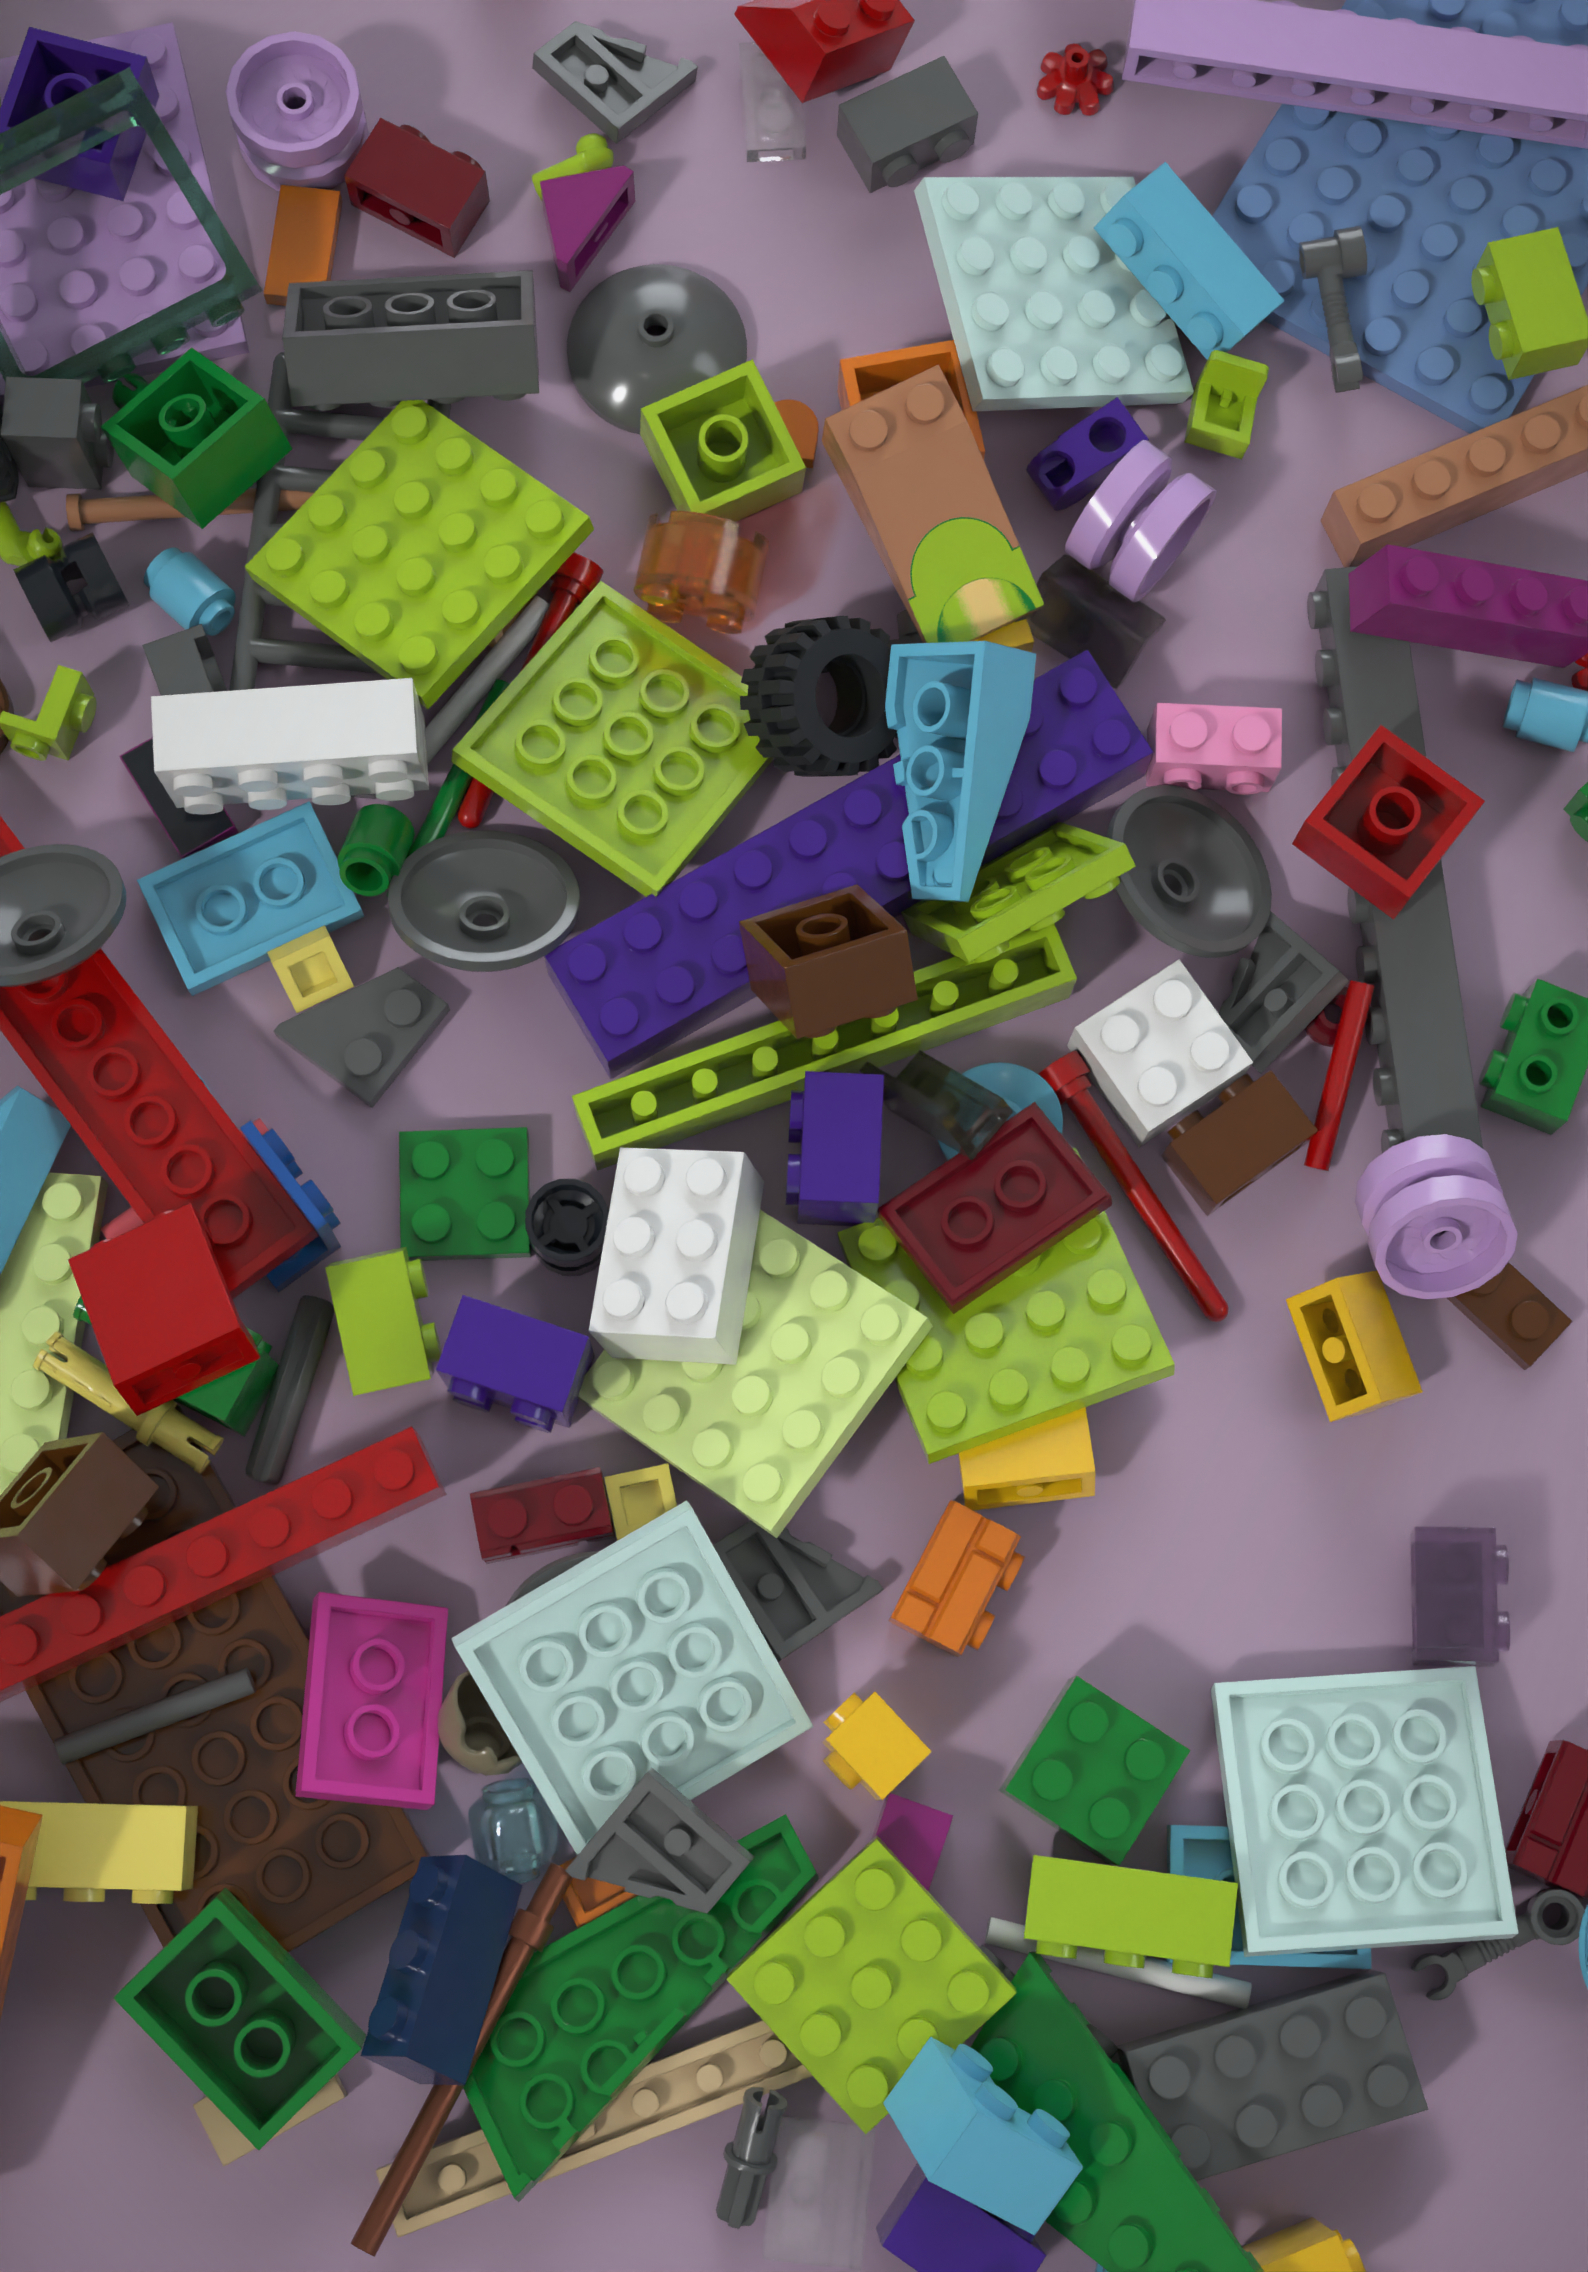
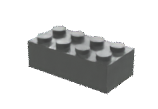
(1278, 2074)

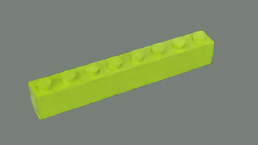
(769, 1062)

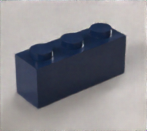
(442, 1970)

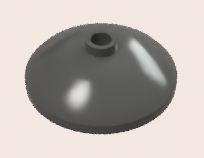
(623, 366)
(1195, 872)
(484, 901)
(55, 910)

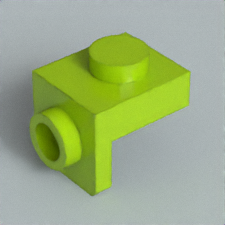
(1225, 404)
(65, 713)

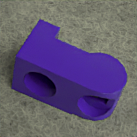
(1085, 455)

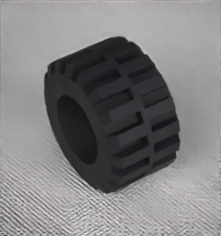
(784, 699)

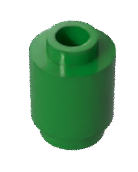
(375, 849)

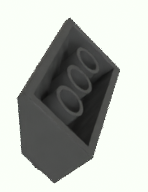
(411, 339)

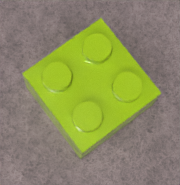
(723, 446)

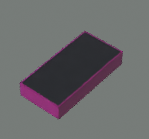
(185, 830)

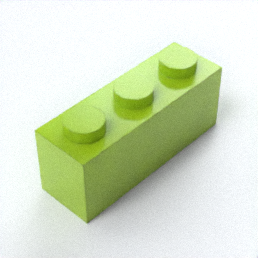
(1130, 1915)

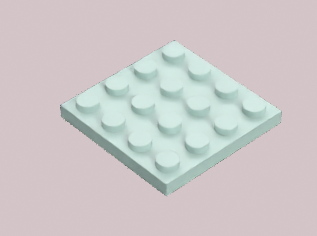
(1042, 299)
(633, 1670)
(1362, 1811)

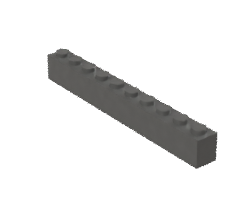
(1410, 959)

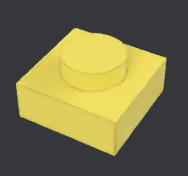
(310, 969)
(639, 1497)

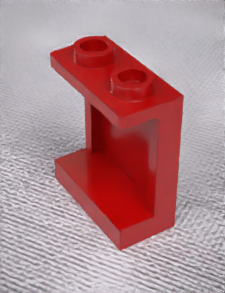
(162, 1309)

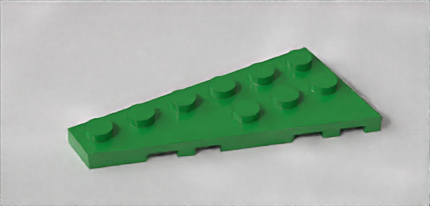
(612, 1999)
(1134, 2196)

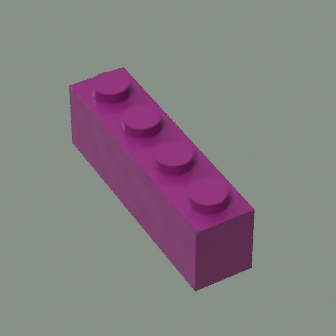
(1470, 606)

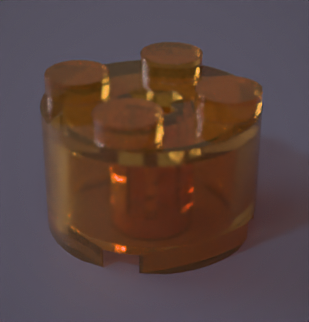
(700, 570)

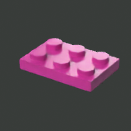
(372, 1701)

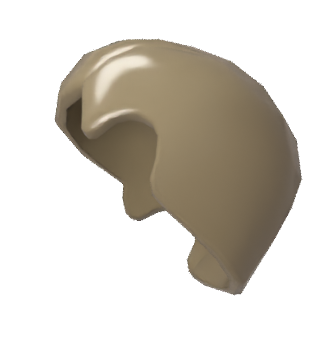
(473, 1732)

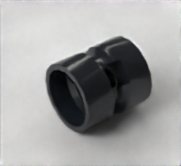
(51, 598)
(567, 1226)

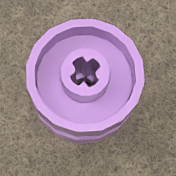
(296, 111)
(1140, 520)
(1435, 1217)

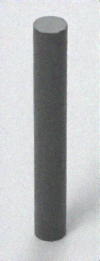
(154, 1716)

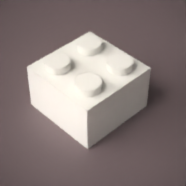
(1159, 1053)

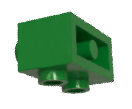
(1541, 1057)

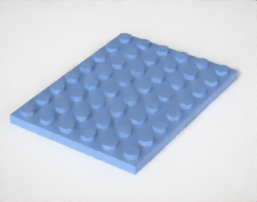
(1425, 214)

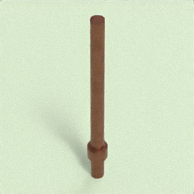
(528, 1933)

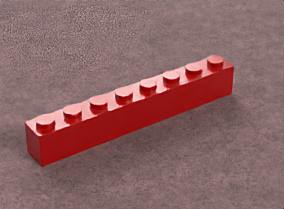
(216, 1560)

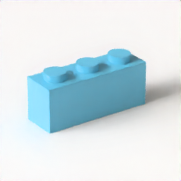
(1188, 262)

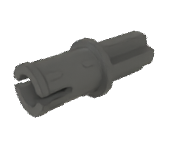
(750, 2158)

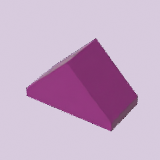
(582, 216)

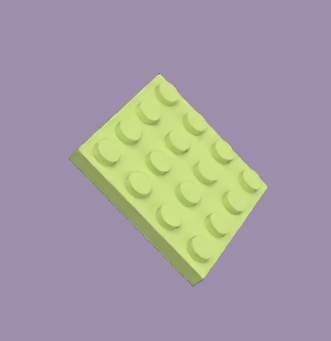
(806, 1375)

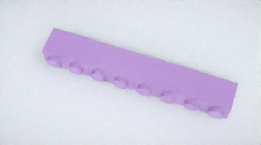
(1363, 66)

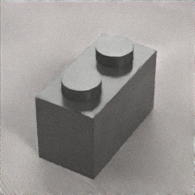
(907, 125)
(55, 433)

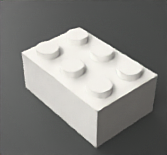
(677, 1255)

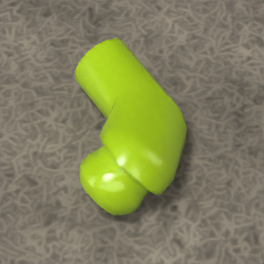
(591, 156)
(20, 546)

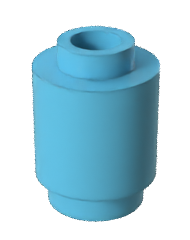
(190, 591)
(1548, 713)

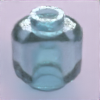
(513, 1829)

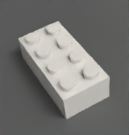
(290, 745)

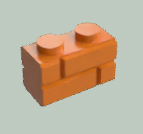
(956, 1580)

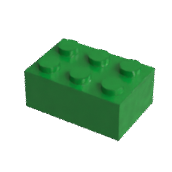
(241, 2018)

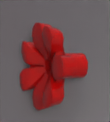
(1075, 79)

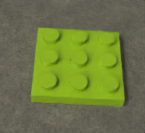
(1022, 892)
(868, 1980)

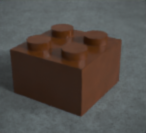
(828, 961)
(68, 1514)

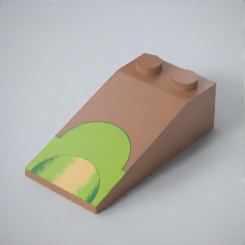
(932, 509)

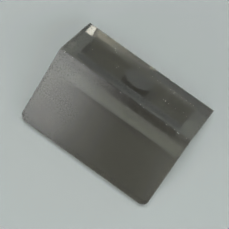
(1091, 615)
(943, 1103)

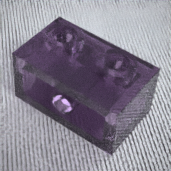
(1456, 1596)

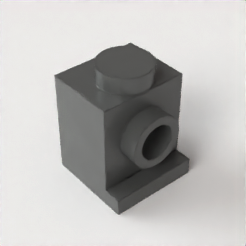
(184, 663)

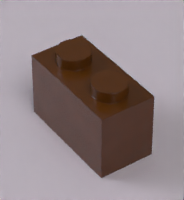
(1237, 1141)

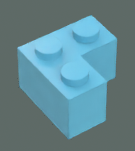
(977, 2138)

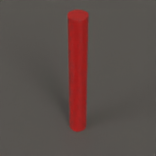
(1339, 1075)

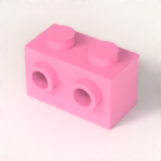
(1215, 747)

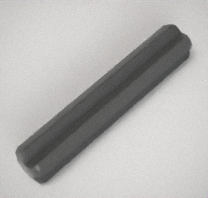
(290, 1390)

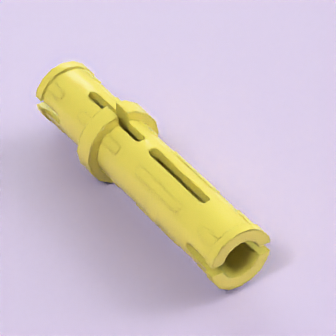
(159, 1425)

